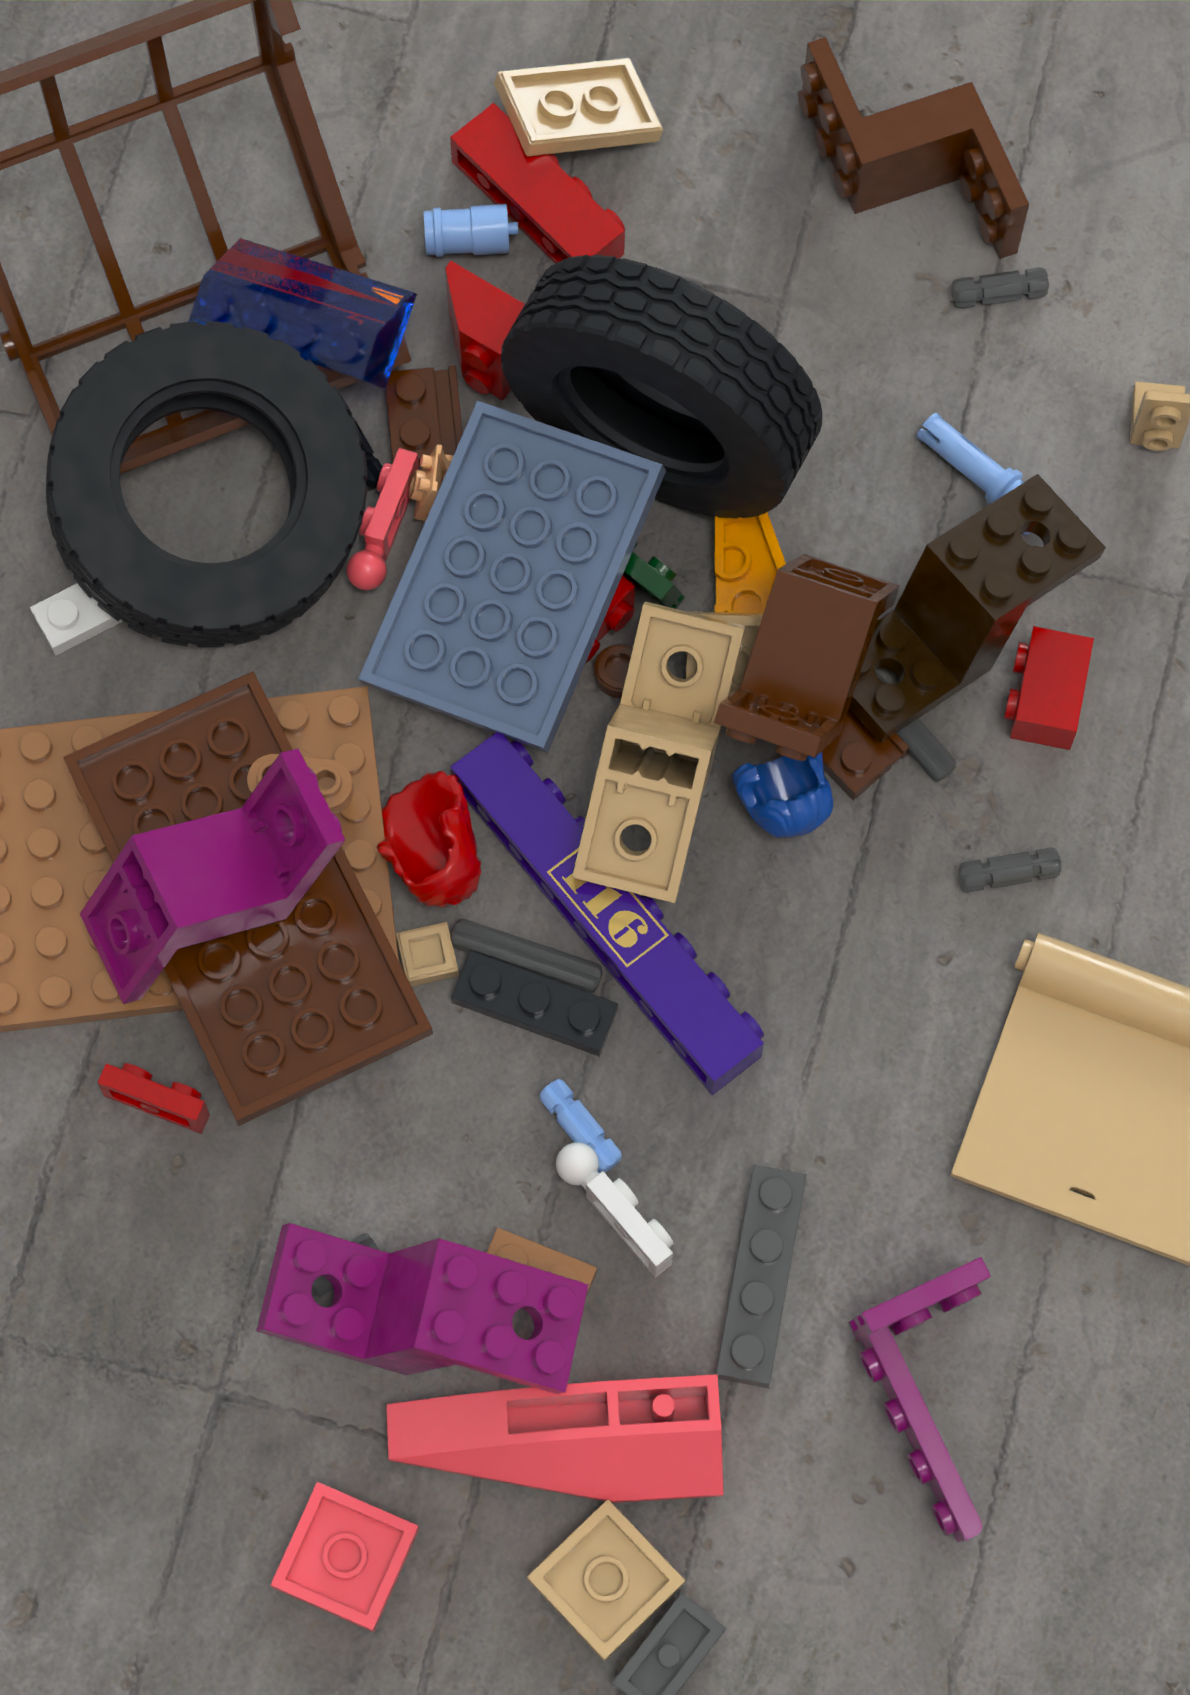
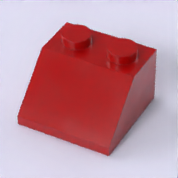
(479, 323)

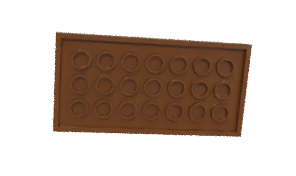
(277, 1001)

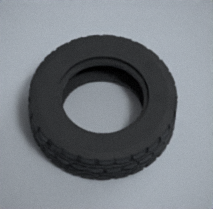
(228, 373)
(665, 377)

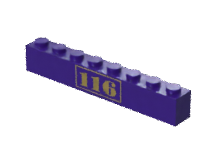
(613, 923)

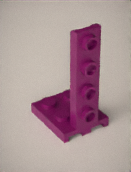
(905, 1405)

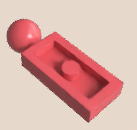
(381, 524)

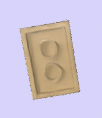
(578, 107)

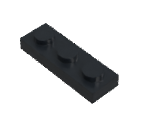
(534, 1003)

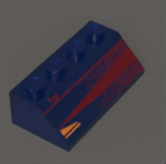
(322, 311)

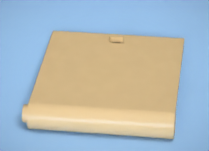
(1089, 1099)

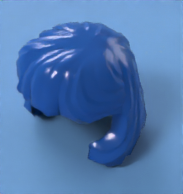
(785, 795)

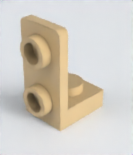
(1159, 415)

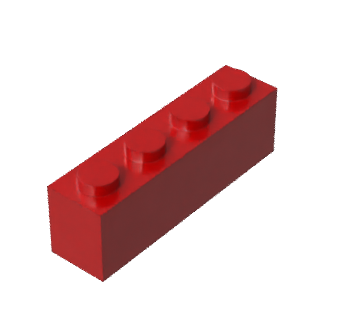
(539, 195)

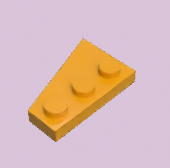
(745, 563)

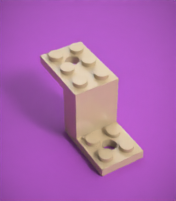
(658, 753)

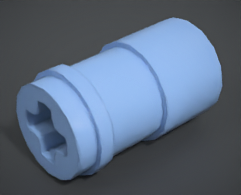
(470, 230)

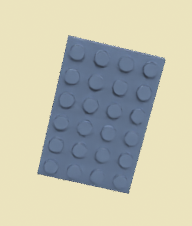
(512, 575)

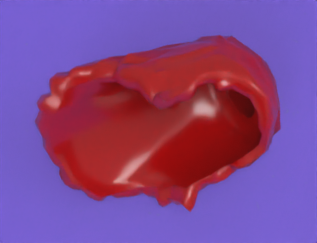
(432, 840)

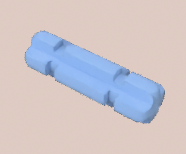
(579, 1123)

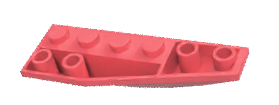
(591, 1443)

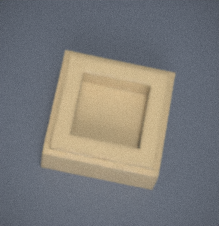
(427, 954)

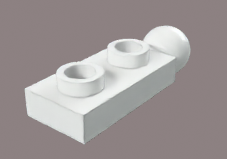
(616, 1202)

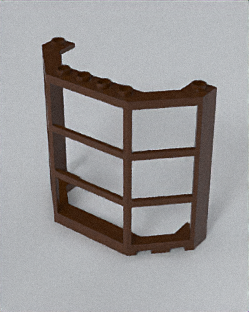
(278, 62)

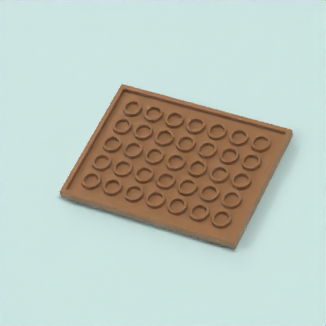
(58, 859)

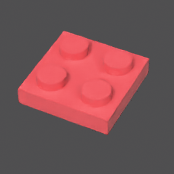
(345, 1557)

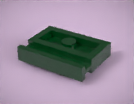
(654, 579)

